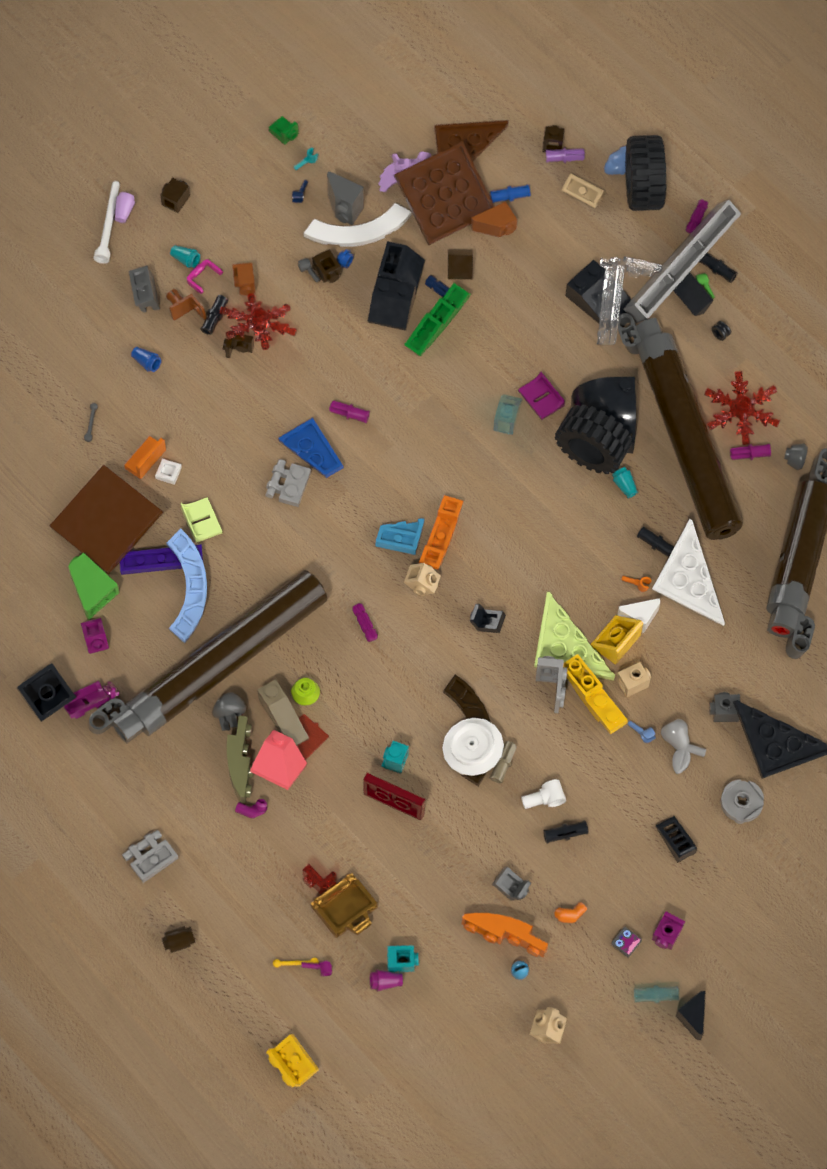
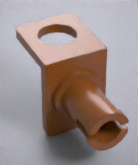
(184, 305)

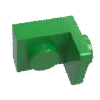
(284, 130)

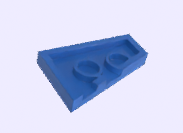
(312, 447)

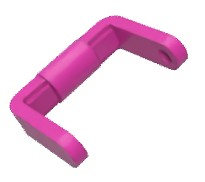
(197, 270)

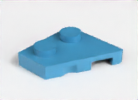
(400, 536)

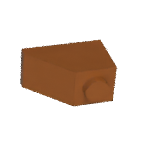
(495, 221)

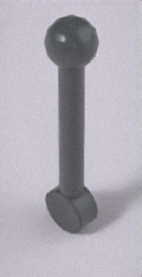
(88, 437)

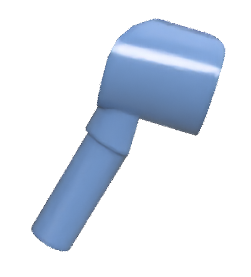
(647, 735)

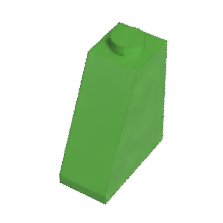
(91, 584)

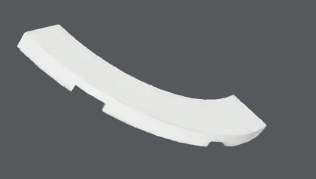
(360, 234)

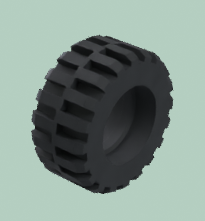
(645, 173)

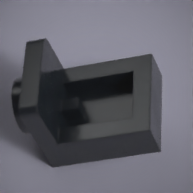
(487, 620)

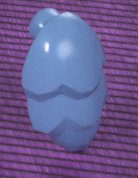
(616, 162)

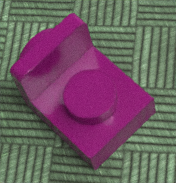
(95, 635)

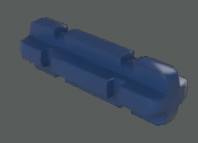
(438, 287)

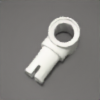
(550, 794)

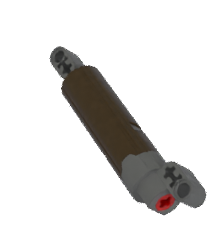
(799, 562)

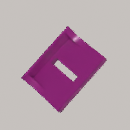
(536, 389)
(92, 694)

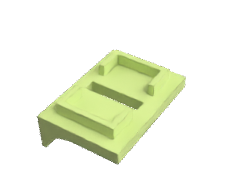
(199, 510)

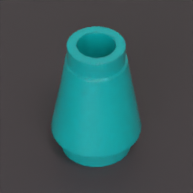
(187, 256)
(625, 482)

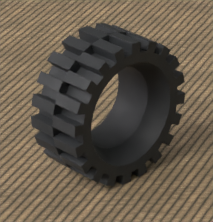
(593, 439)

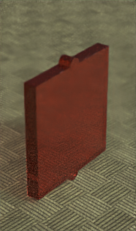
(315, 734)

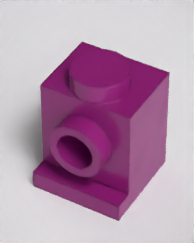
(672, 923)

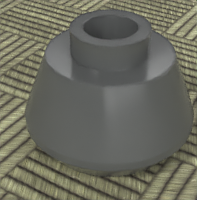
(796, 455)

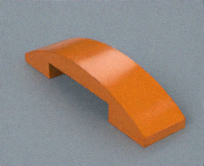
(442, 532)

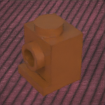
(244, 278)

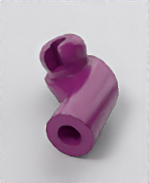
(253, 811)

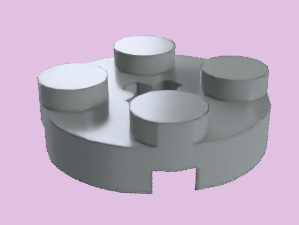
(742, 789)

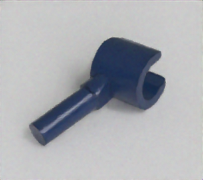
(299, 195)

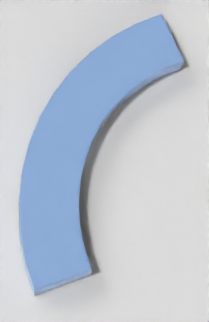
(195, 585)

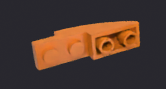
(496, 927)

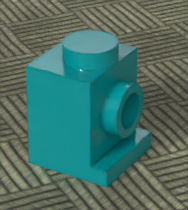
(395, 757)
(395, 953)

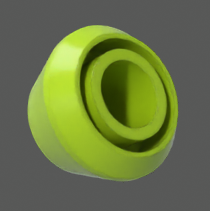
(305, 691)

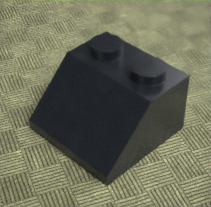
(391, 303)
(46, 692)

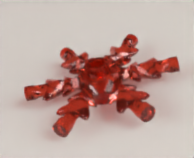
(258, 321)
(742, 407)

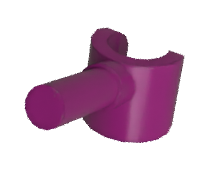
(325, 967)

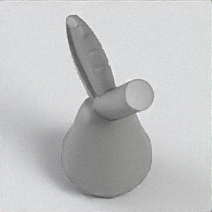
(677, 735)

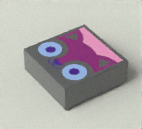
(626, 942)

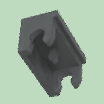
(144, 288)

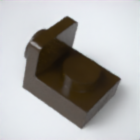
(241, 344)

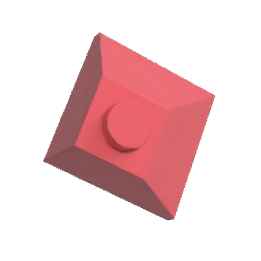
(279, 760)

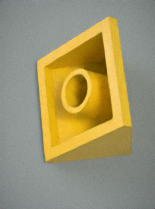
(617, 637)

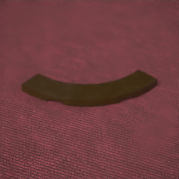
(471, 707)

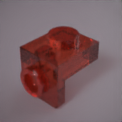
(313, 879)

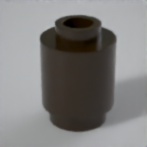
(178, 939)

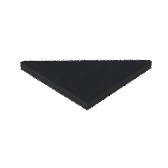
(775, 743)

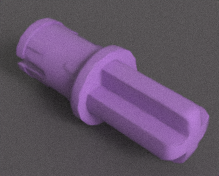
(565, 155)

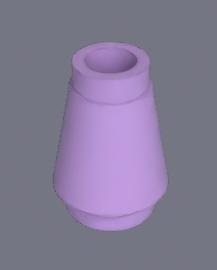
(124, 205)

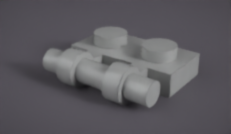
(294, 485)
(154, 860)

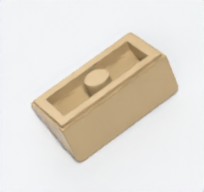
(583, 190)

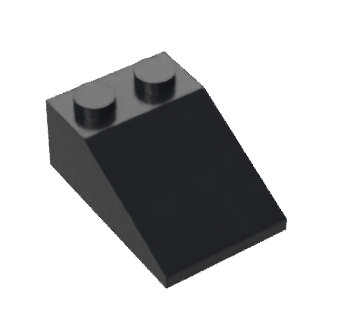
(587, 289)

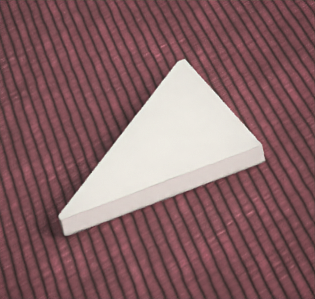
(688, 579)

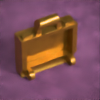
(345, 906)

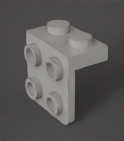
(552, 671)

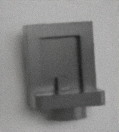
(511, 884)

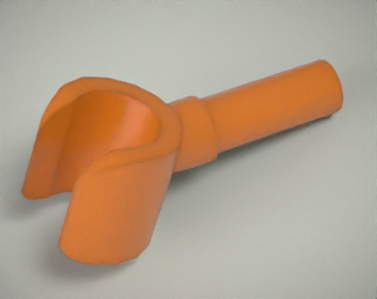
(641, 587)

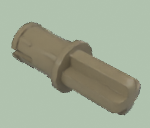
(504, 762)

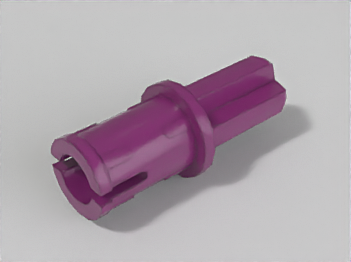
(349, 411)
(750, 452)

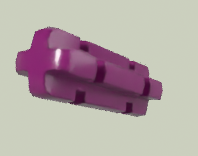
(697, 216)
(365, 622)
(111, 690)

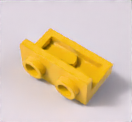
(292, 1061)

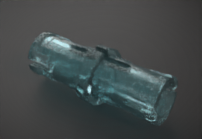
(656, 994)

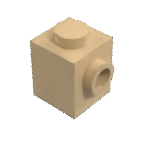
(633, 679)

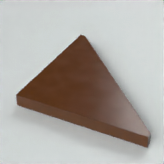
(475, 135)

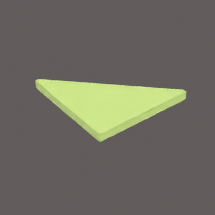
(564, 640)

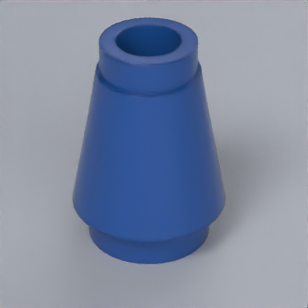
(146, 359)

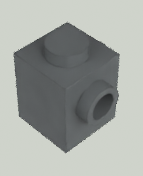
(723, 707)

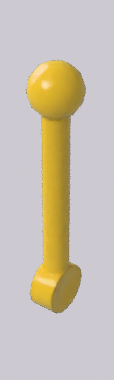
(277, 963)

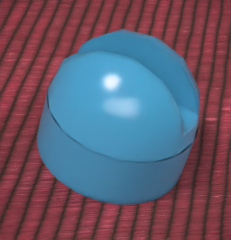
(522, 973)

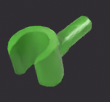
(703, 280)

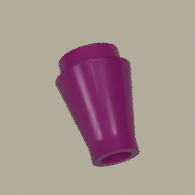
(385, 980)

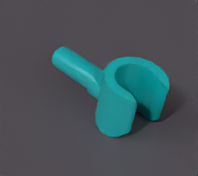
(308, 159)

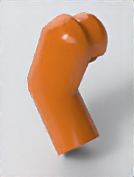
(570, 915)

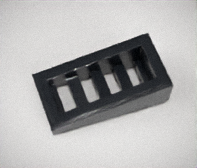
(691, 848)

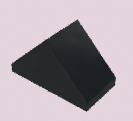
(692, 1015)

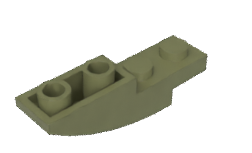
(238, 762)

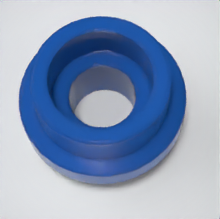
(345, 258)

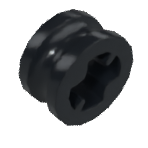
(721, 330)

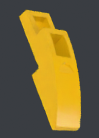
(593, 696)

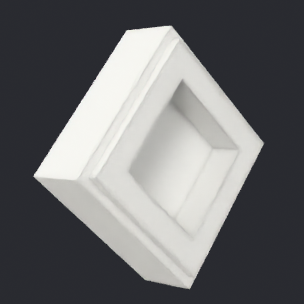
(168, 471)

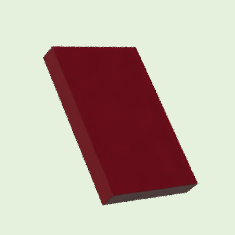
(393, 796)

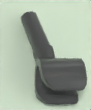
(304, 265)

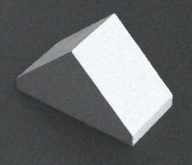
(641, 611)

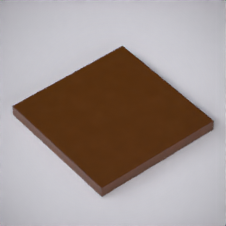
(444, 192)
(106, 519)

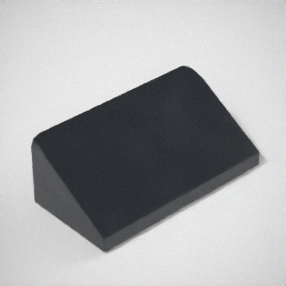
(693, 295)

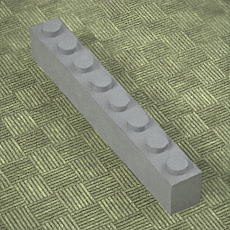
(682, 261)

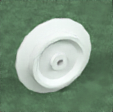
(473, 746)

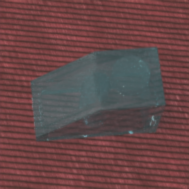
(507, 414)

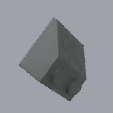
(345, 198)

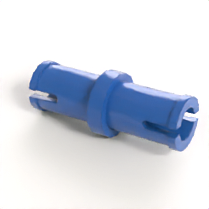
(510, 193)

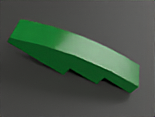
(437, 320)

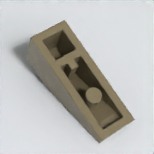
(281, 712)

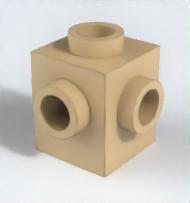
(422, 579)
(548, 1025)

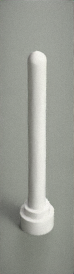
(102, 253)

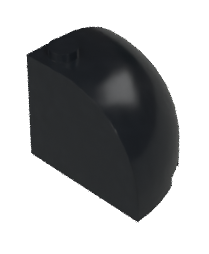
(613, 396)

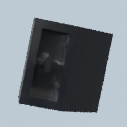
(401, 264)

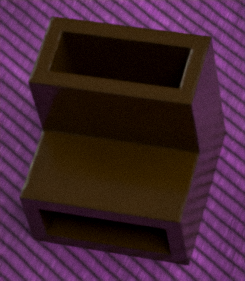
(460, 264)

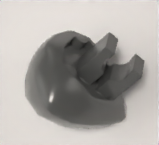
(227, 709)

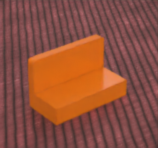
(145, 457)

